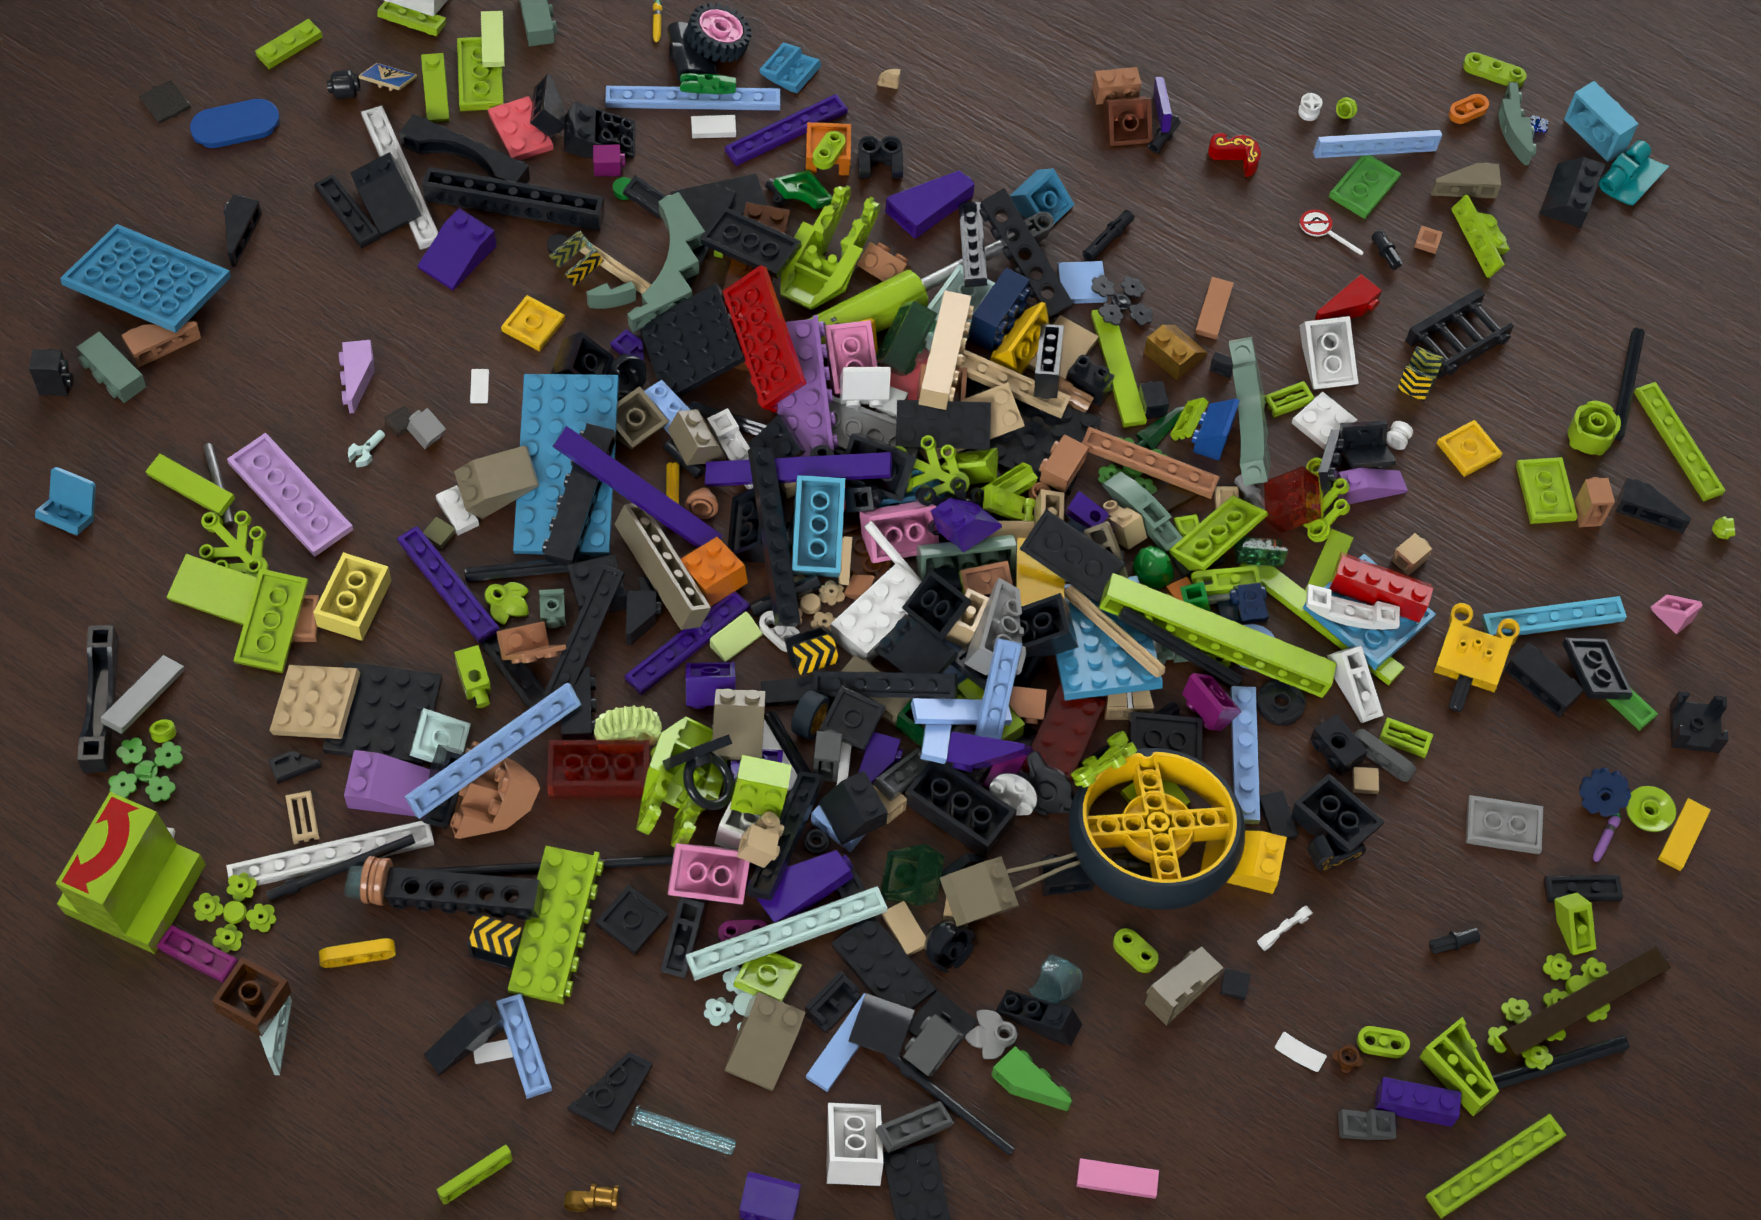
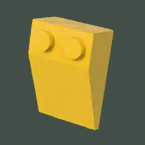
(1259, 862)

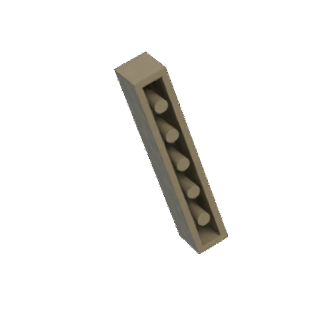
(662, 567)

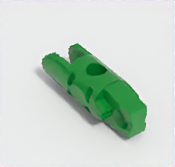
(707, 84)

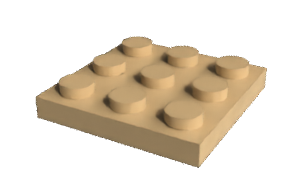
(315, 701)

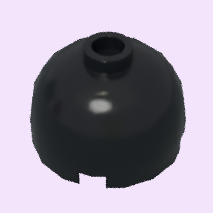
(948, 945)

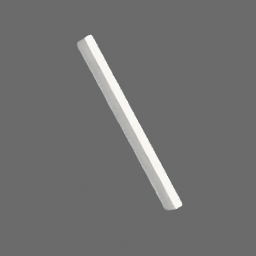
(385, 142)
(320, 856)

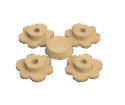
(811, 603)

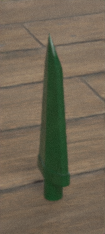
(1154, 433)

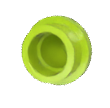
(1346, 108)
(1724, 528)

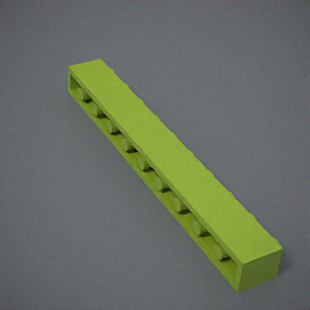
(1221, 636)

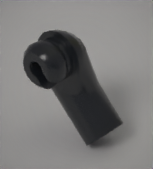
(778, 199)

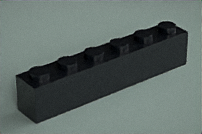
(576, 503)

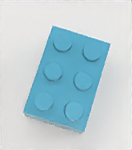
(1601, 121)

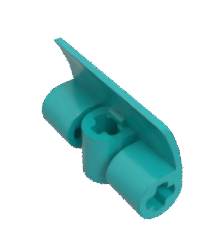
(1632, 174)

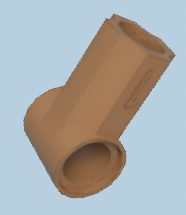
(1079, 399)

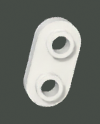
(777, 633)

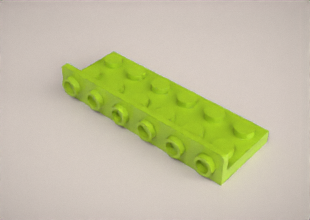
(552, 940)

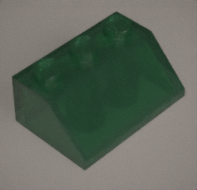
(906, 338)

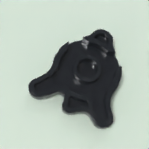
(1050, 784)

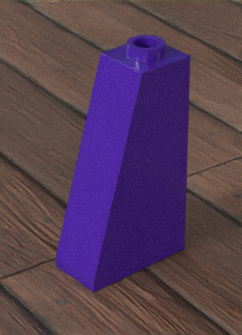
(929, 203)
(807, 885)

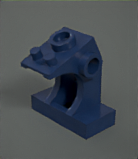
(1249, 600)

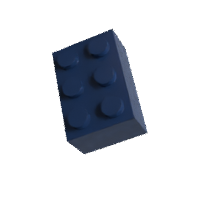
(999, 310)

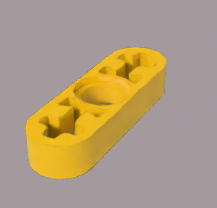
(357, 953)

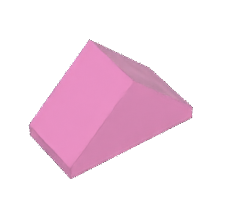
(1676, 611)

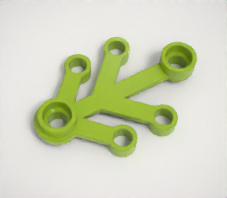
(933, 470)
(1325, 523)
(237, 547)
(1112, 757)

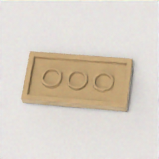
(1004, 412)

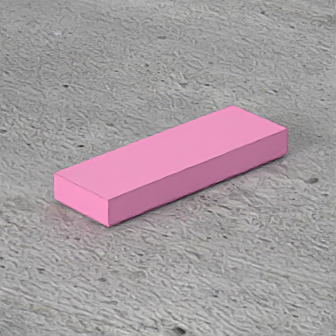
(1117, 1178)

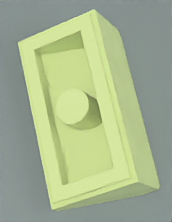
(735, 637)

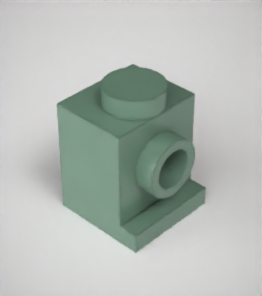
(552, 608)

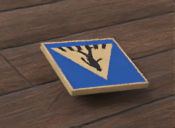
(387, 76)

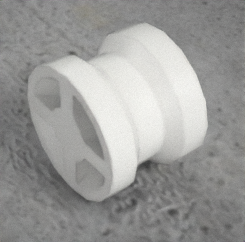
(1314, 103)
(1399, 435)

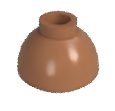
(702, 503)

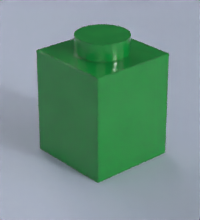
(1196, 595)

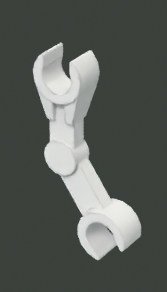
(1270, 938)

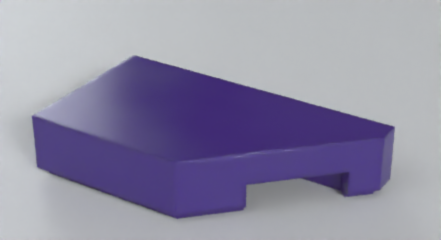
(628, 344)

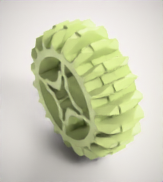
(628, 724)

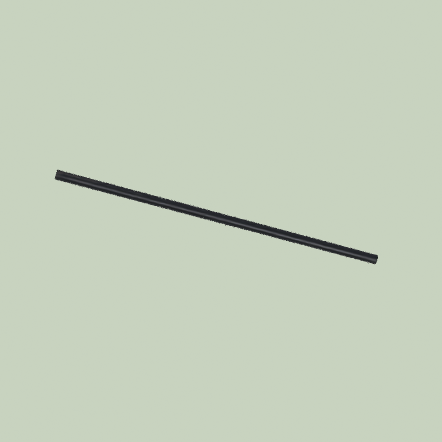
(535, 866)

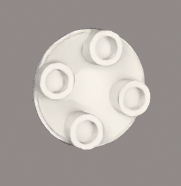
(1015, 792)

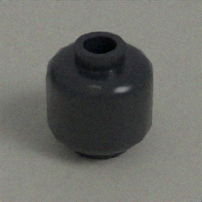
(344, 84)

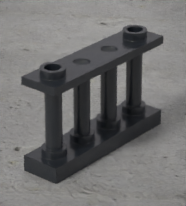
(1455, 313)

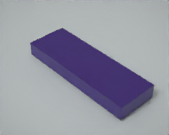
(1162, 104)

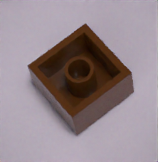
(251, 996)

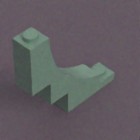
(680, 265)
(1255, 456)

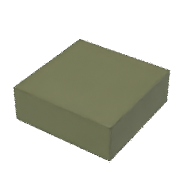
(439, 532)

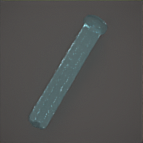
(683, 1131)

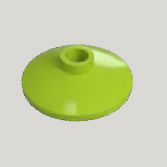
(1655, 801)

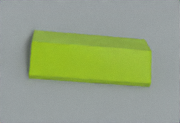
(1217, 533)

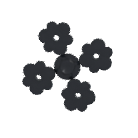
(1120, 301)

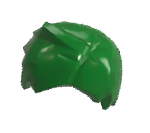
(1153, 567)

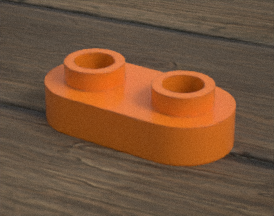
(1465, 110)

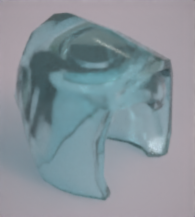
(1057, 980)

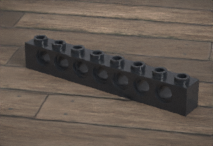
(513, 198)

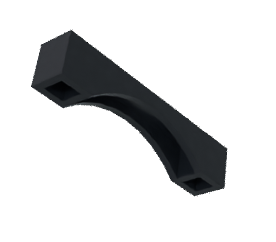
(427, 137)
(102, 660)

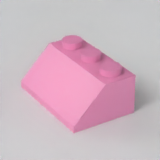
(902, 526)

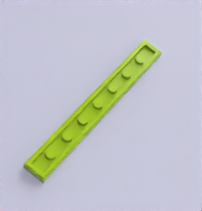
(1295, 597)

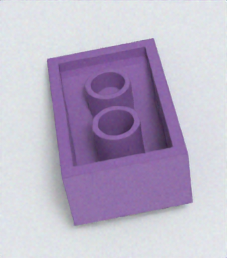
(381, 782)

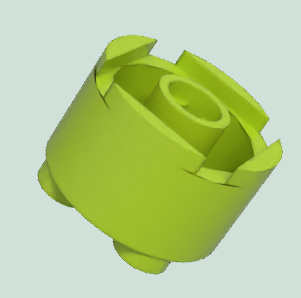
(1593, 428)

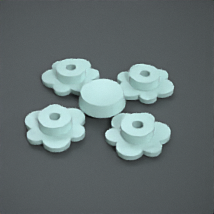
(726, 1009)

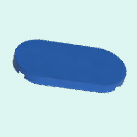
(235, 123)

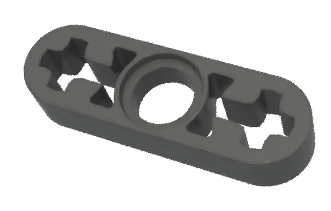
(1386, 756)

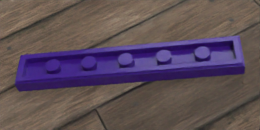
(785, 130)
(448, 584)
(685, 644)

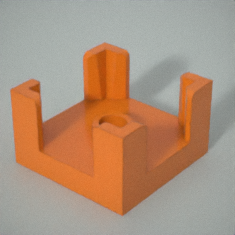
(816, 132)

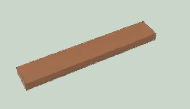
(1150, 462)

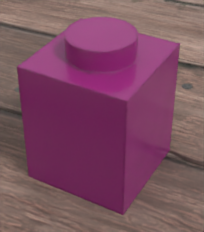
(607, 160)

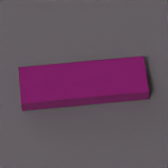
(197, 953)

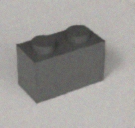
(827, 754)
(932, 1044)

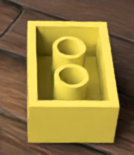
(352, 596)

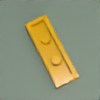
(1684, 834)

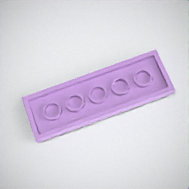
(290, 494)

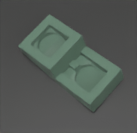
(604, 297)

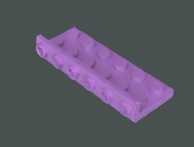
(808, 407)

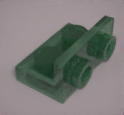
(1260, 551)

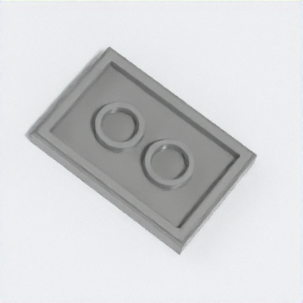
(1504, 824)

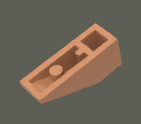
(152, 341)

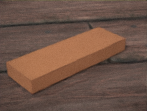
(1214, 308)

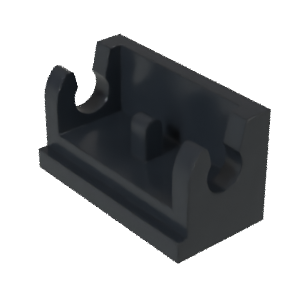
(832, 1002)

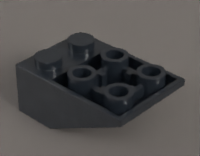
(593, 126)

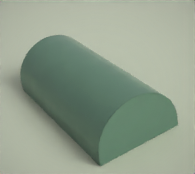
(948, 555)

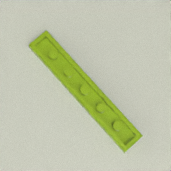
(1118, 363)
(1679, 441)
(1495, 1166)

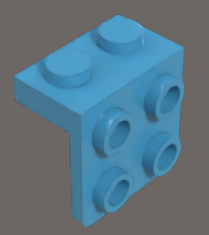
(69, 502)

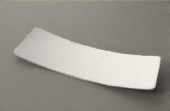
(1300, 1052)

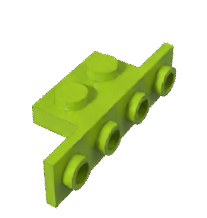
(1482, 235)

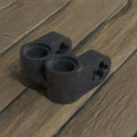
(887, 151)

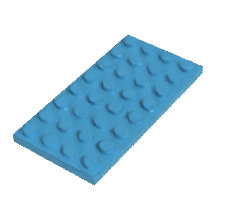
(547, 408)

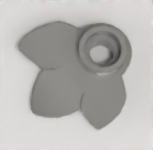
(987, 1034)

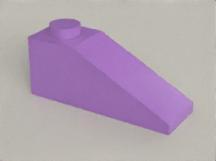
(1371, 484)

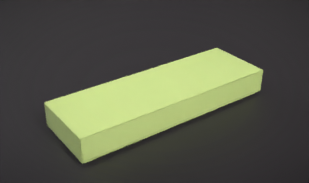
(492, 39)

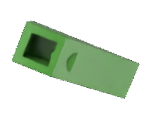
(1024, 1079)

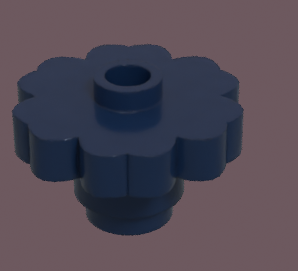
(1604, 792)

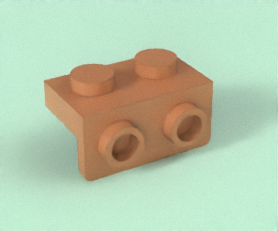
(881, 263)

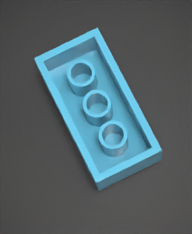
(818, 526)

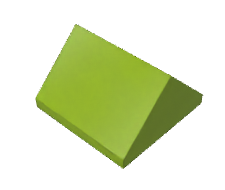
(977, 465)

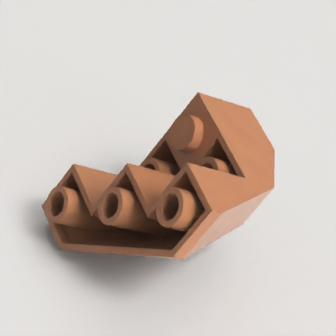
(494, 799)

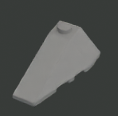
(1000, 621)

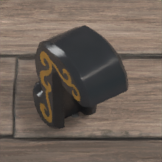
(1328, 856)

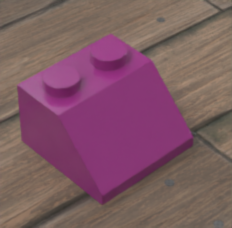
(1210, 701)

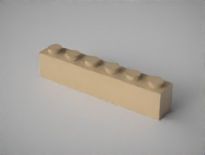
(945, 349)

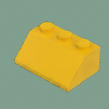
(1022, 341)

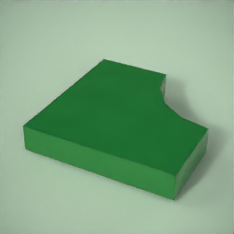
(803, 187)

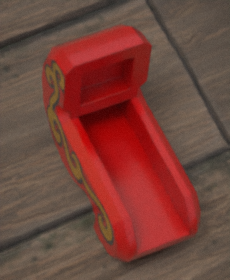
(1237, 148)

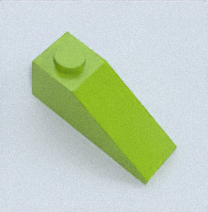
(435, 87)

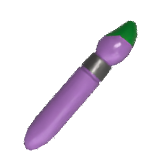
(1606, 837)

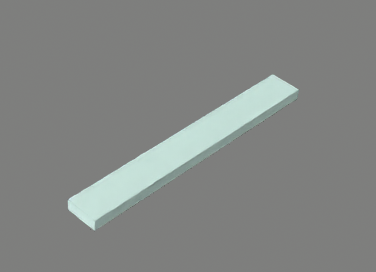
(786, 933)

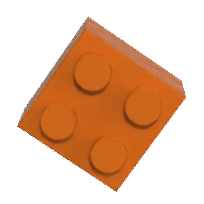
(715, 570)

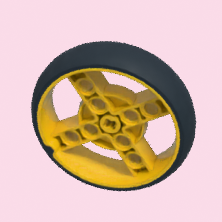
(1158, 829)

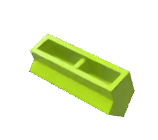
(1016, 480)

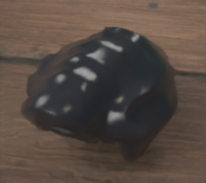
(631, 373)

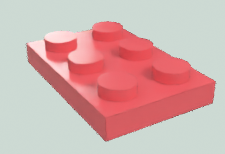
(515, 131)

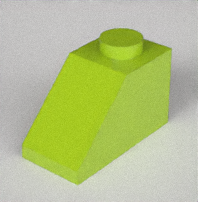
(1576, 922)

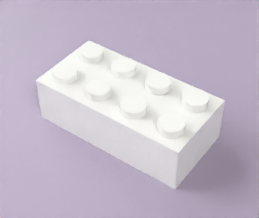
(874, 613)

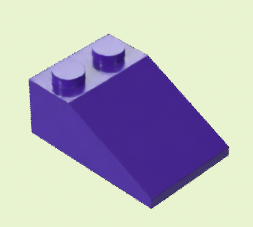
(458, 249)
(980, 752)

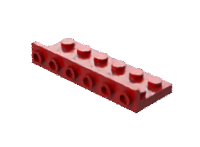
(764, 338)

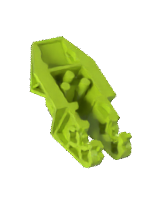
(809, 276)
(669, 784)

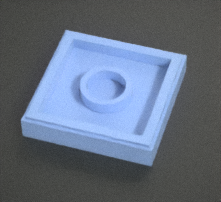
(1077, 280)

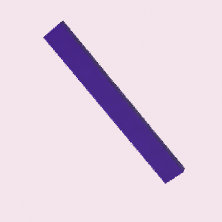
(835, 466)
(634, 488)

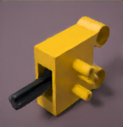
(1473, 655)

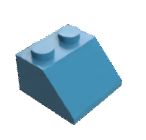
(1042, 193)

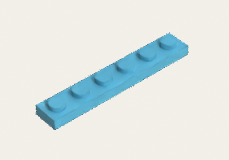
(1558, 616)

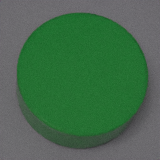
(618, 187)

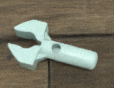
(365, 449)

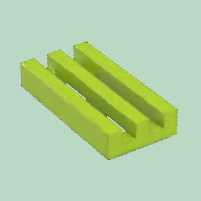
(1292, 401)
(1189, 418)
(1404, 741)

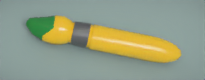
(657, 20)

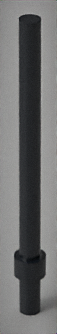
(293, 886)
(910, 1071)

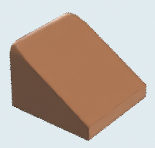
(858, 585)

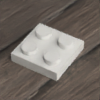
(1320, 417)

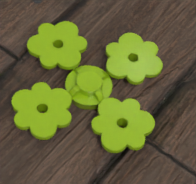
(234, 912)
(1575, 982)
(1518, 1012)

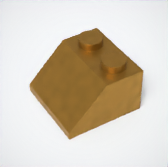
(1173, 350)

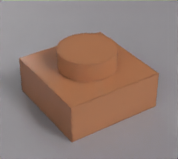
(1428, 239)

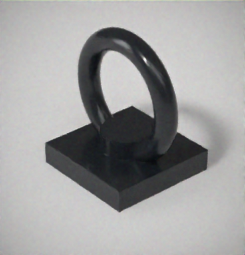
(698, 757)

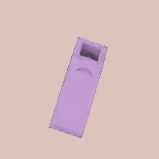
(358, 371)

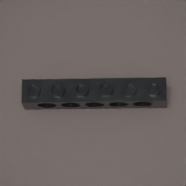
(1002, 203)
(403, 880)

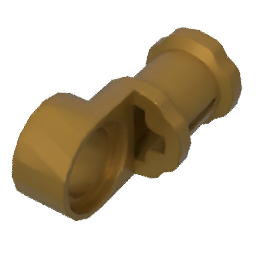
(598, 1196)

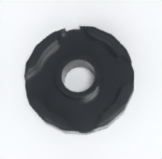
(1277, 714)

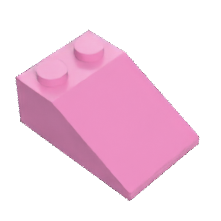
(848, 347)
(708, 873)

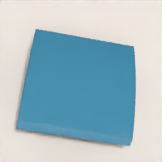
(790, 68)

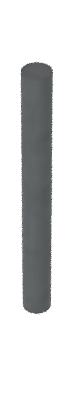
(217, 479)

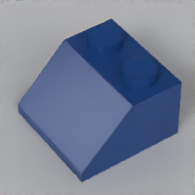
(1215, 428)

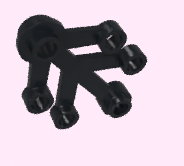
(935, 500)

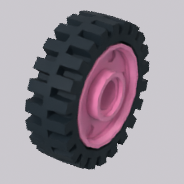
(718, 32)

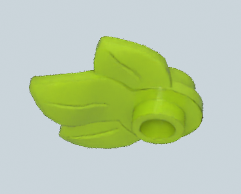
(509, 603)

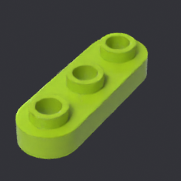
(1493, 69)

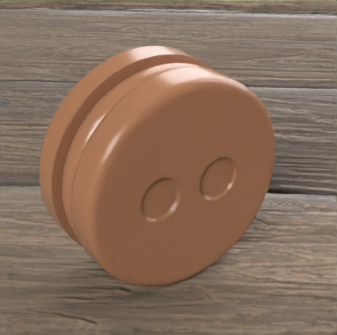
(374, 880)

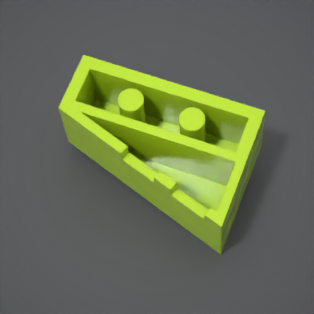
(1460, 1068)

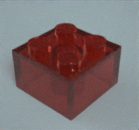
(1292, 499)

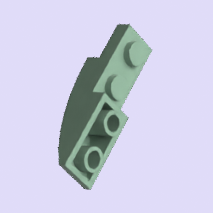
(1515, 126)
(1155, 517)

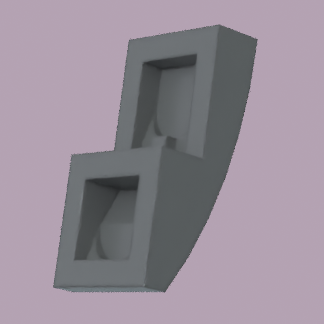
(1367, 1125)

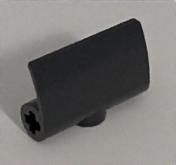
(684, 56)

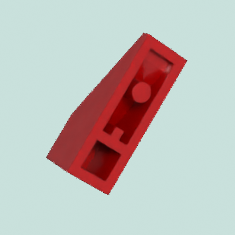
(1352, 301)

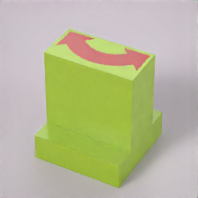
(128, 874)

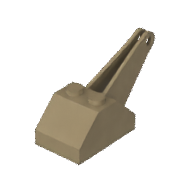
(987, 890)

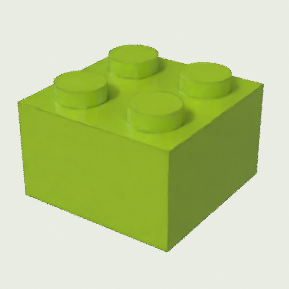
(760, 786)

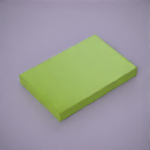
(1546, 490)

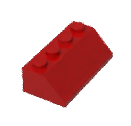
(1375, 583)

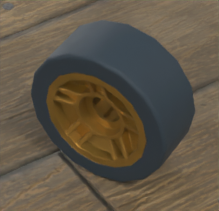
(810, 714)

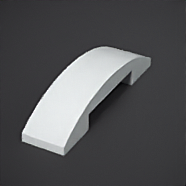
(729, 437)
(1351, 613)

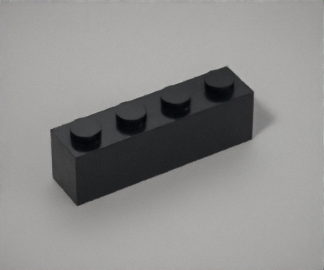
(1049, 361)

